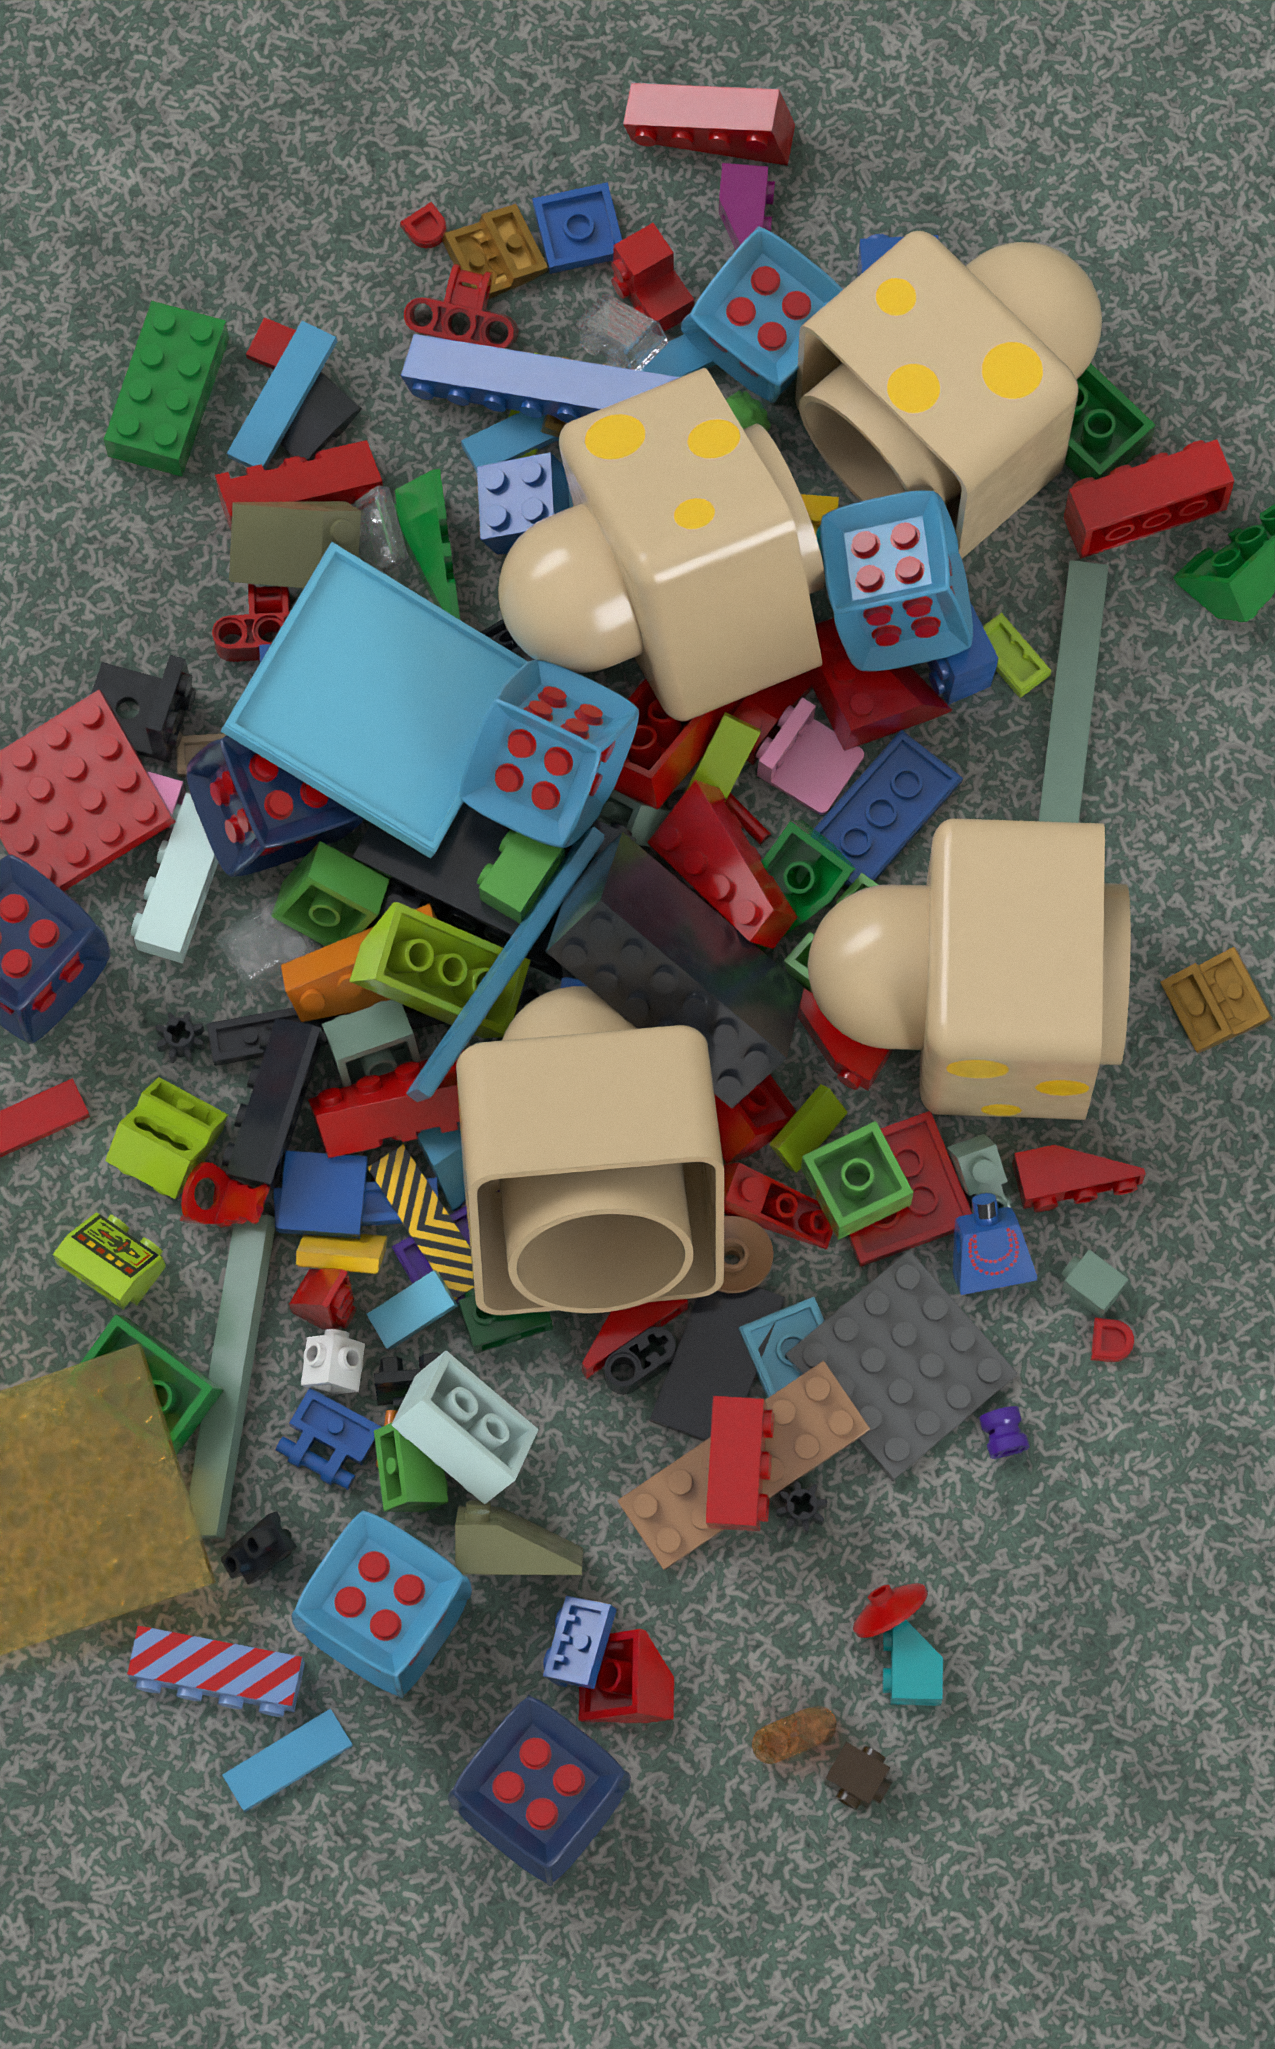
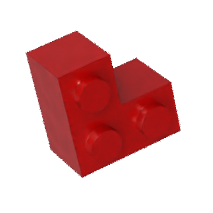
(647, 277)

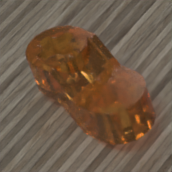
(774, 1741)

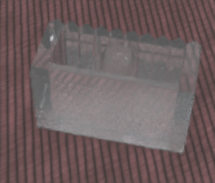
(620, 333)

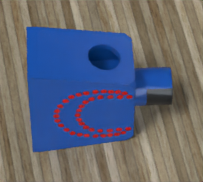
(990, 1248)

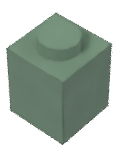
(1093, 1283)

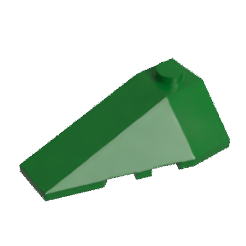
(425, 535)

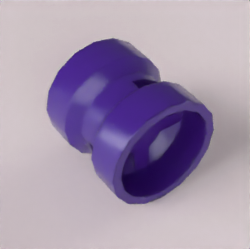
(1003, 1432)

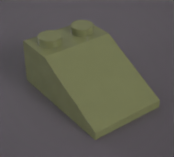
(287, 539)
(505, 1544)

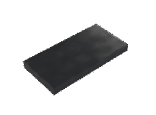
(712, 1359)

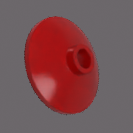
(889, 1608)

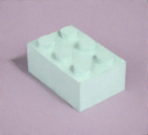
(465, 1427)

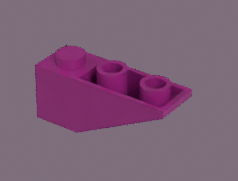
(744, 199)

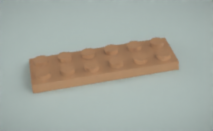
(809, 1427)

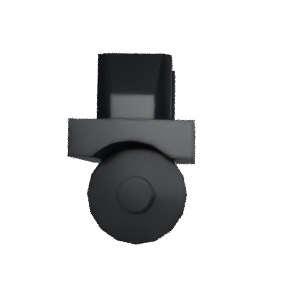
(394, 1382)
(259, 1550)

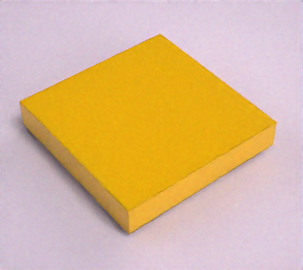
(348, 1254)

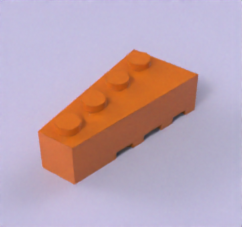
(320, 980)

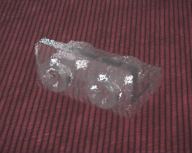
(380, 532)

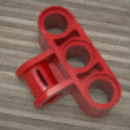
(468, 301)
(267, 613)

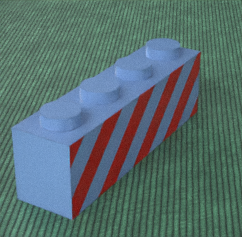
(216, 1670)

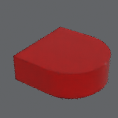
(425, 226)
(1111, 1340)

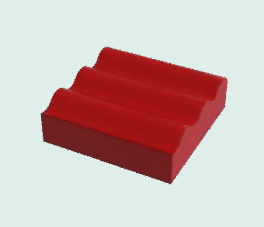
(269, 343)

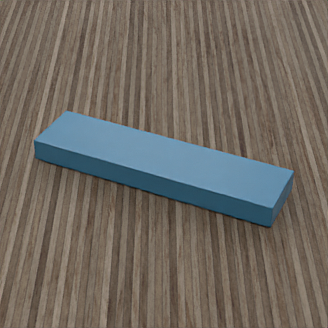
(282, 396)

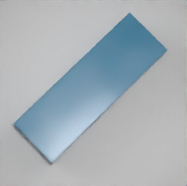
(287, 1760)

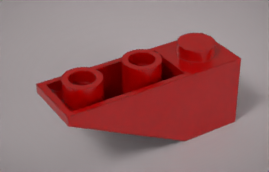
(1063, 1174)
(774, 1206)
(325, 1299)

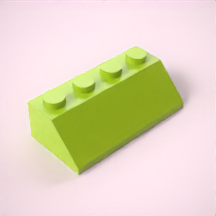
(433, 968)

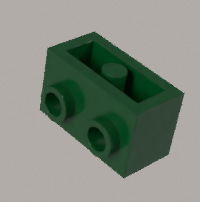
(492, 1331)

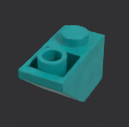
(914, 1669)

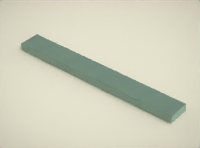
(1073, 692)
(231, 1370)

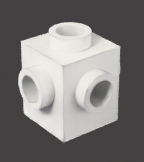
(333, 1363)

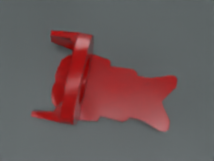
(231, 1200)

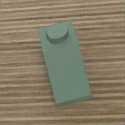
(633, 815)

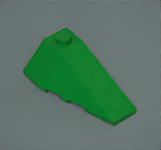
(1238, 576)
(806, 870)

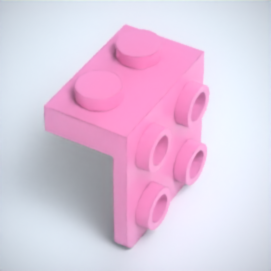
(807, 759)

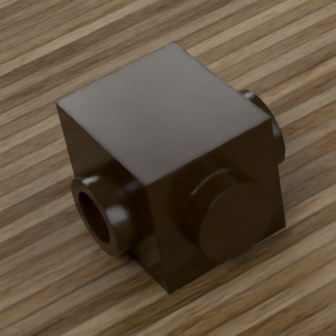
(859, 1776)

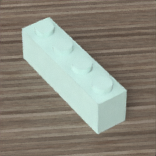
(178, 889)

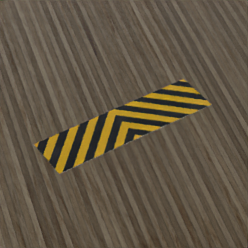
(425, 1219)

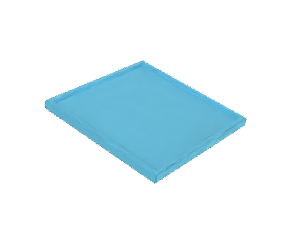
(373, 698)

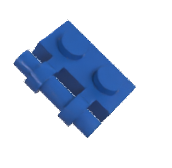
(334, 1427)

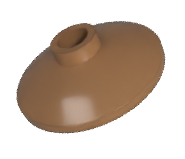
(754, 1250)

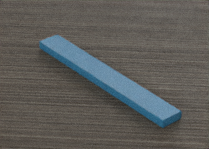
(523, 433)
(505, 965)

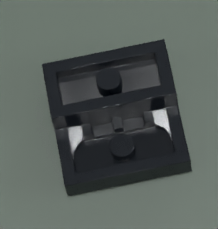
(322, 416)

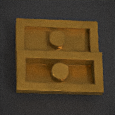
(497, 245)
(1216, 1000)

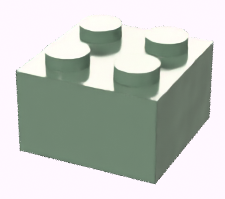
(370, 1041)

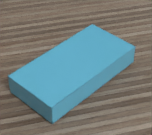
(412, 1310)

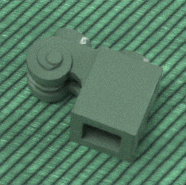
(979, 1168)

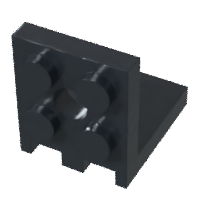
(160, 703)

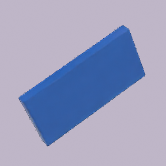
(888, 806)

